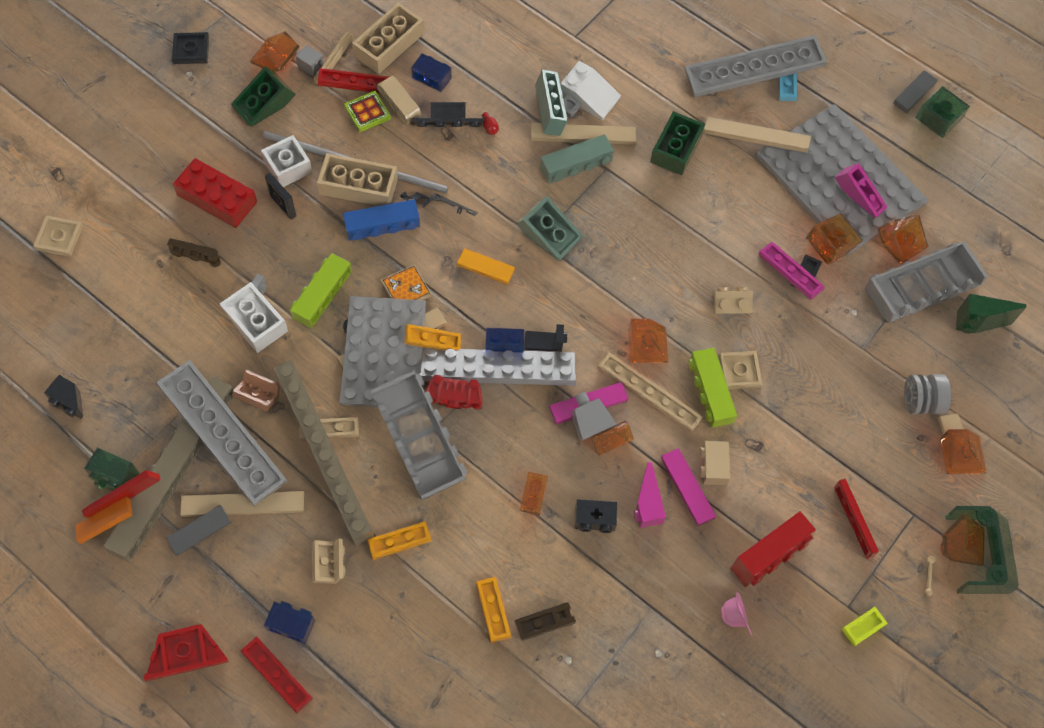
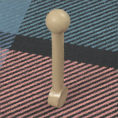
(930, 560)

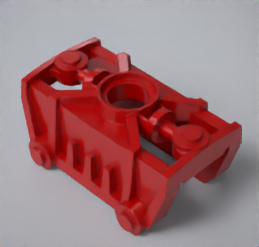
(455, 393)

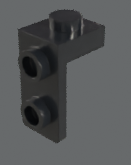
(546, 340)

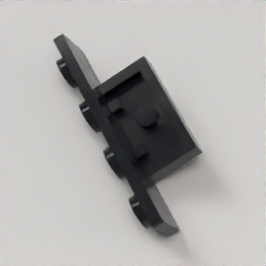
(448, 113)

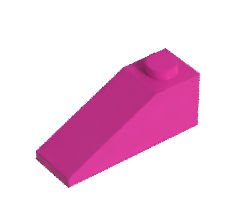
(860, 188)
(649, 505)

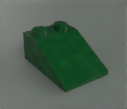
(262, 97)
(986, 313)

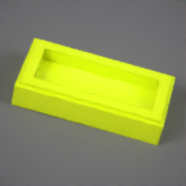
(864, 626)

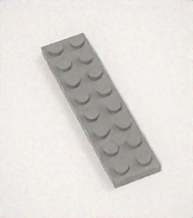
(755, 66)
(500, 367)
(221, 432)

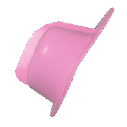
(734, 612)

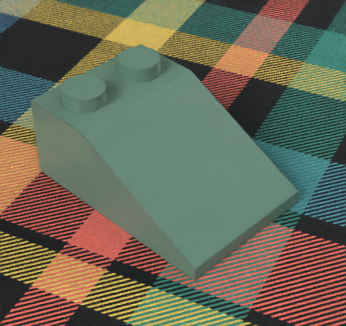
(549, 228)

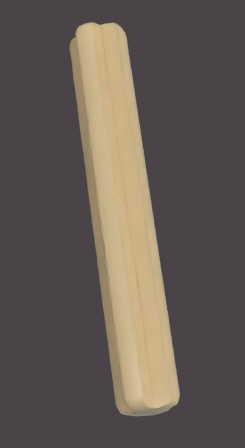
(336, 53)

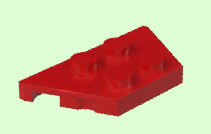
(183, 652)

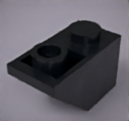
(65, 395)

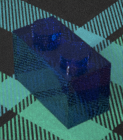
(431, 72)
(505, 339)
(289, 622)

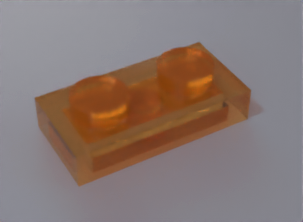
(612, 437)
(533, 493)

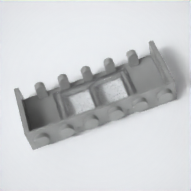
(925, 281)
(419, 434)

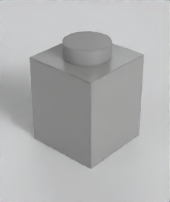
(309, 60)

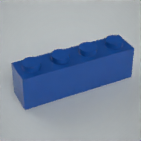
(381, 220)

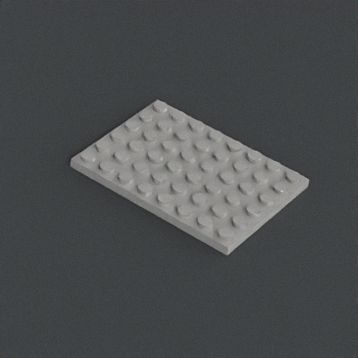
(833, 147)

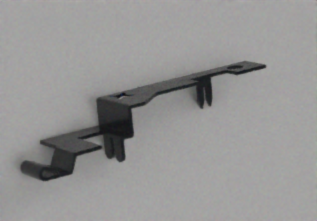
(416, 196)

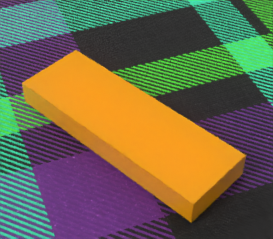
(486, 266)
(431, 338)
(399, 540)
(493, 609)

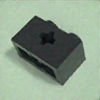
(605, 511)

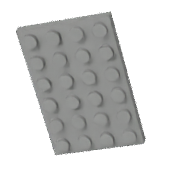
(377, 347)

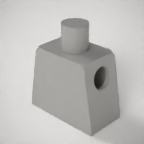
(590, 417)

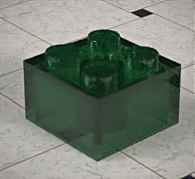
(942, 112)
(109, 470)

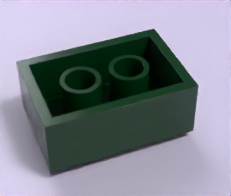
(677, 143)

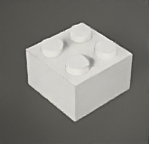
(287, 161)

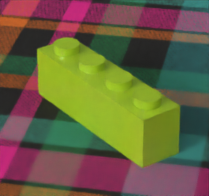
(321, 290)
(713, 387)

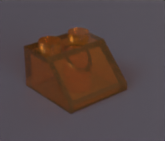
(276, 52)
(833, 238)

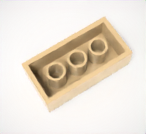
(388, 38)
(357, 180)

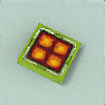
(367, 111)

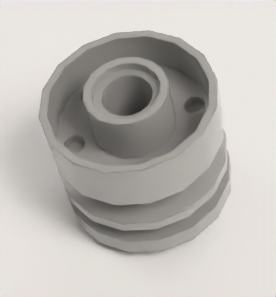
(927, 394)

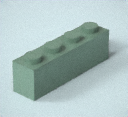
(551, 103)
(576, 158)

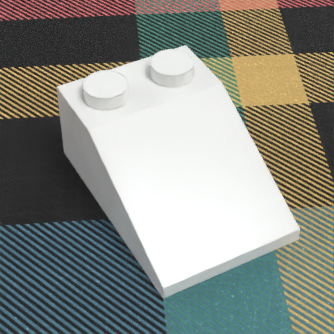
(590, 90)
(254, 317)

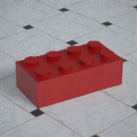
(215, 192)
(773, 550)

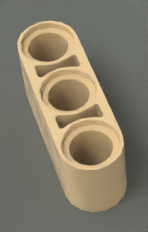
(399, 99)

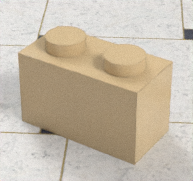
(715, 463)

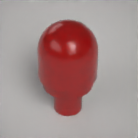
(490, 124)

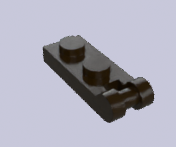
(194, 252)
(544, 621)

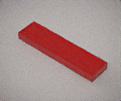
(349, 80)
(129, 489)
(856, 519)
(276, 674)

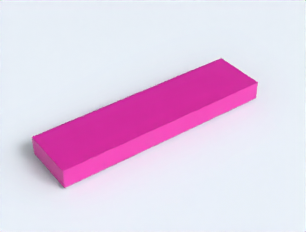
(791, 270)
(609, 396)
(688, 487)

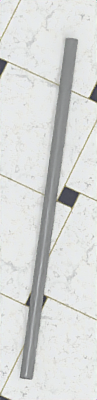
(320, 151)

